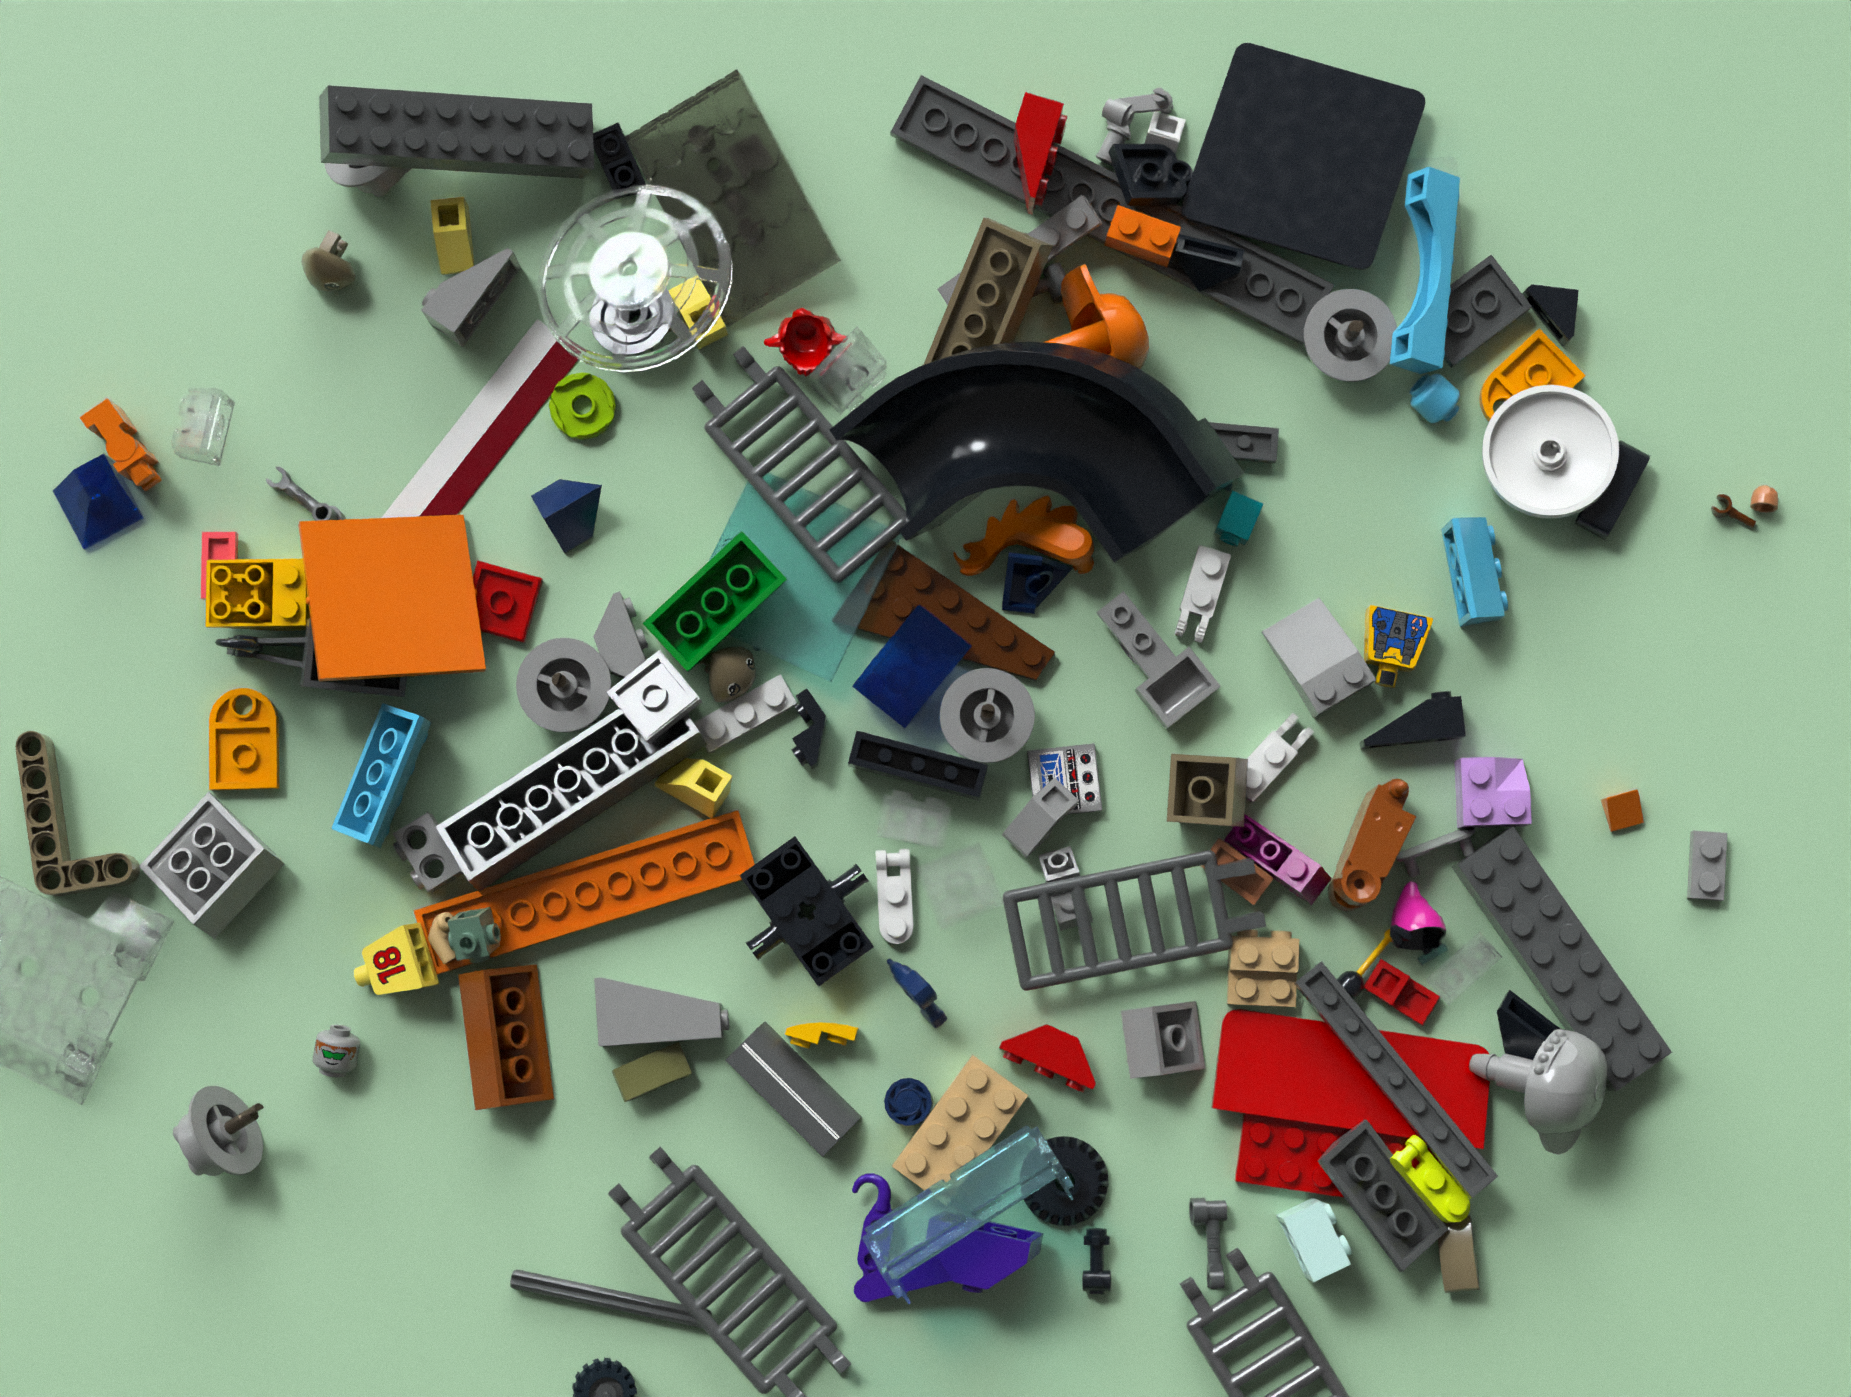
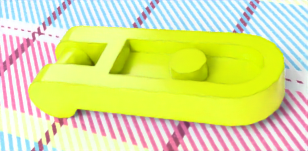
(1431, 1181)

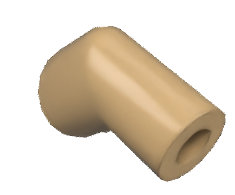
(439, 937)

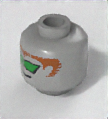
(336, 1051)

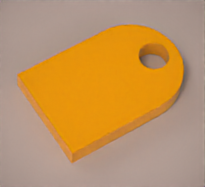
(1530, 365)
(243, 746)

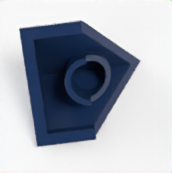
(569, 511)
(1030, 581)

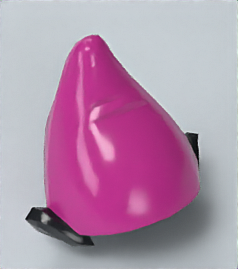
(1415, 922)

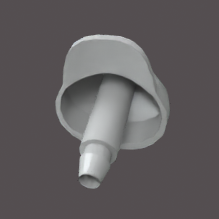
(1560, 1085)

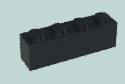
(917, 765)

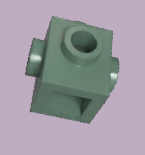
(474, 935)

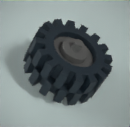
(604, 1380)

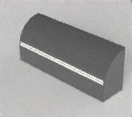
(793, 1088)

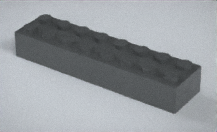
(455, 132)
(561, 794)
(1560, 955)

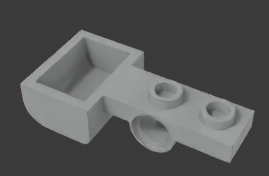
(1173, 682)

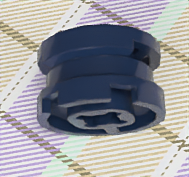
(908, 1101)

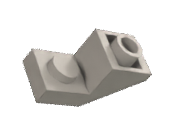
(1039, 817)
(1059, 866)

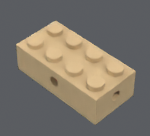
(960, 1124)

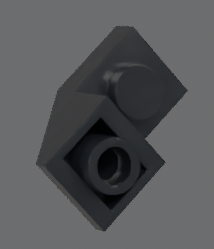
(810, 740)

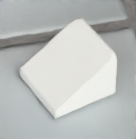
(1165, 130)

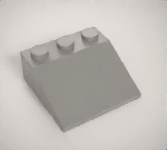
(211, 865)

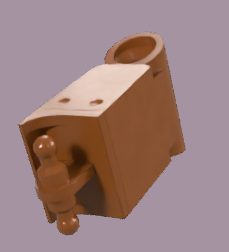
(1371, 846)

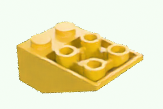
(256, 594)

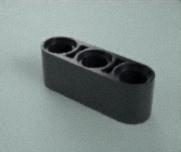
(1604, 513)

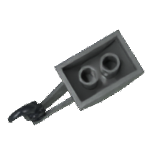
(250, 646)

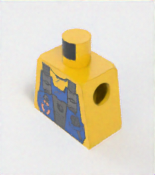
(1393, 641)

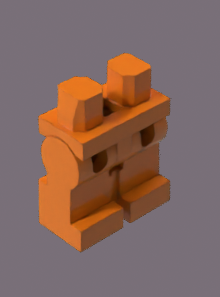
(130, 455)

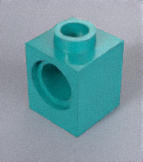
(1238, 519)

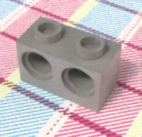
(421, 858)

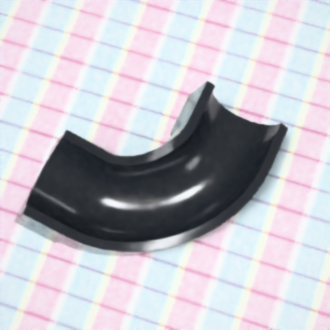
(1048, 422)

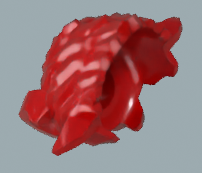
(805, 340)

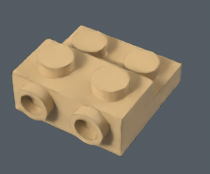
(1263, 969)

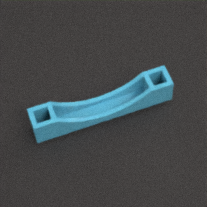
(1432, 206)

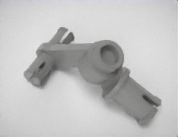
(1121, 112)

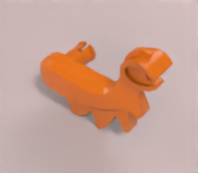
(1036, 528)

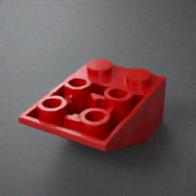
(1036, 131)

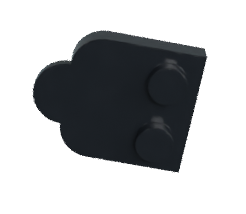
(1150, 174)

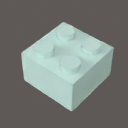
(1314, 1239)

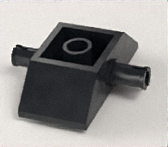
(786, 882)

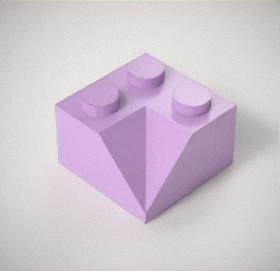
(1492, 792)

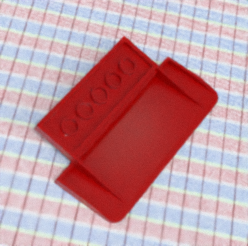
(1308, 1090)

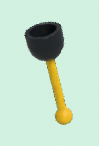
(1352, 980)

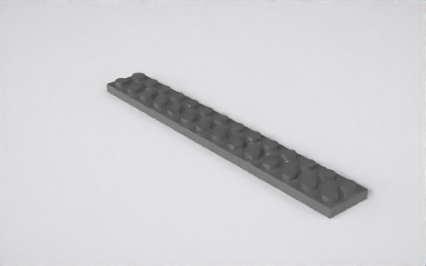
(984, 148)

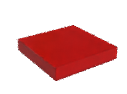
(505, 600)

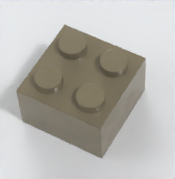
(1207, 790)

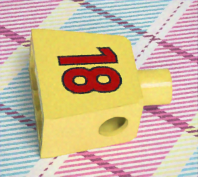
(397, 962)

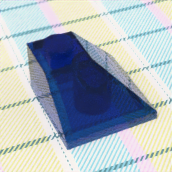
(97, 501)

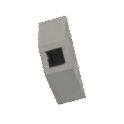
(617, 638)

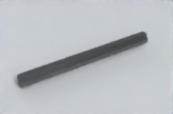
(602, 1297)

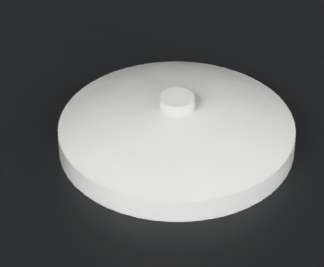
(1550, 451)

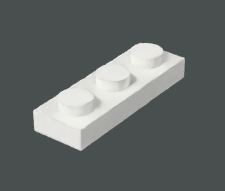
(745, 713)

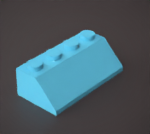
(381, 775)

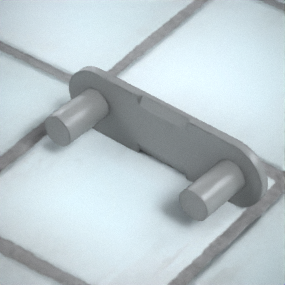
(1409, 855)

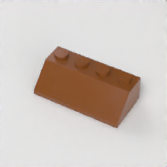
(505, 1036)

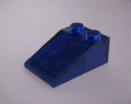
(912, 666)

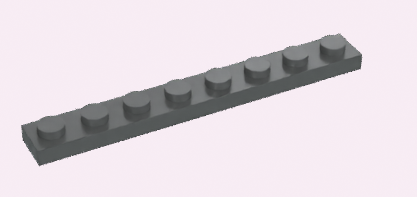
(1396, 1080)

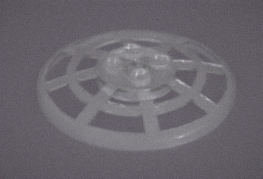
(640, 289)

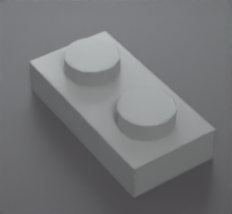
(1707, 865)

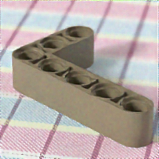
(55, 828)

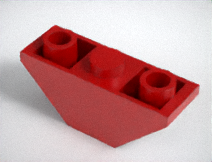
(1052, 1053)

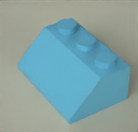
(1474, 570)

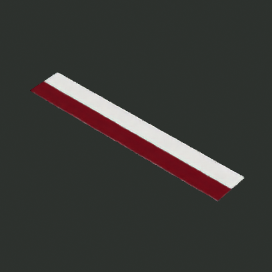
(486, 427)

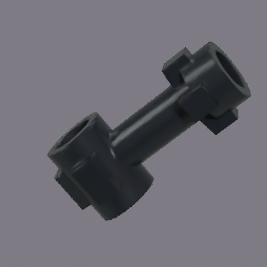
(1096, 1279)

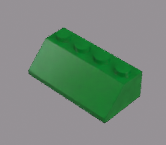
(715, 601)

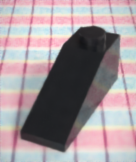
(1430, 721)

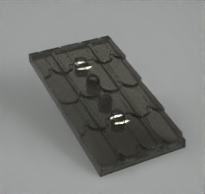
(732, 164)

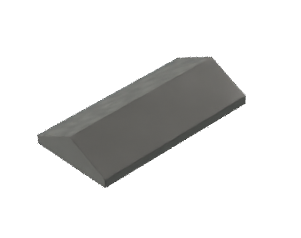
(1380, 1195)

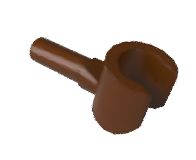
(1731, 511)

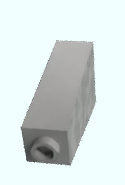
(649, 1015)

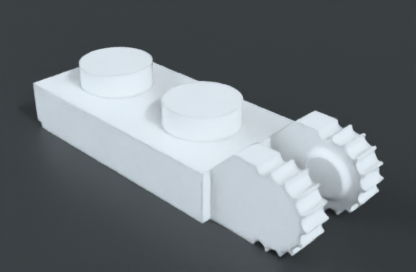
(1203, 589)
(1272, 757)

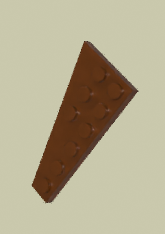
(993, 637)

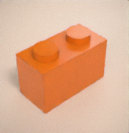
(1142, 236)

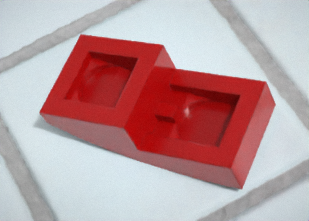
(1401, 992)

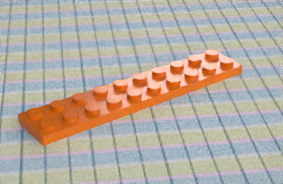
(605, 885)

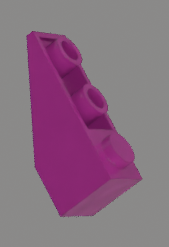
(1279, 859)

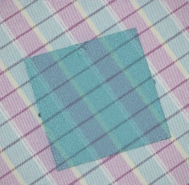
(810, 614)

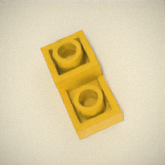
(809, 1033)

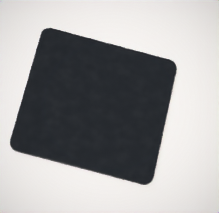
(1303, 156)

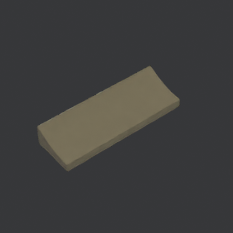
(990, 290)

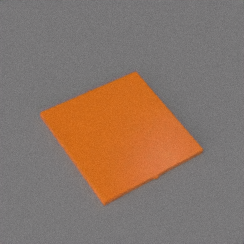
(391, 597)

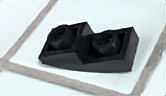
(616, 158)

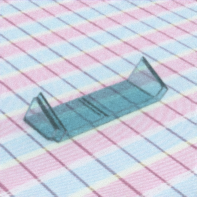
(962, 1204)

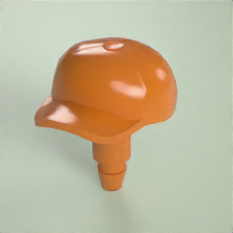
(1102, 321)

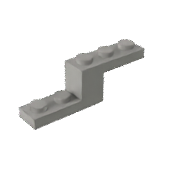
(1059, 230)

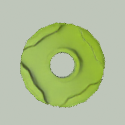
(589, 424)

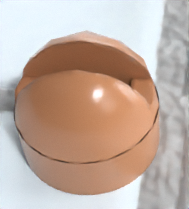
(1764, 499)

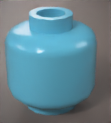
(1435, 398)

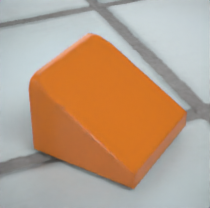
(1623, 810)

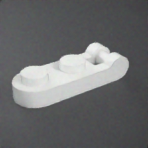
(894, 896)

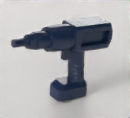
(918, 991)

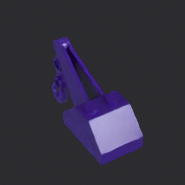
(974, 1261)

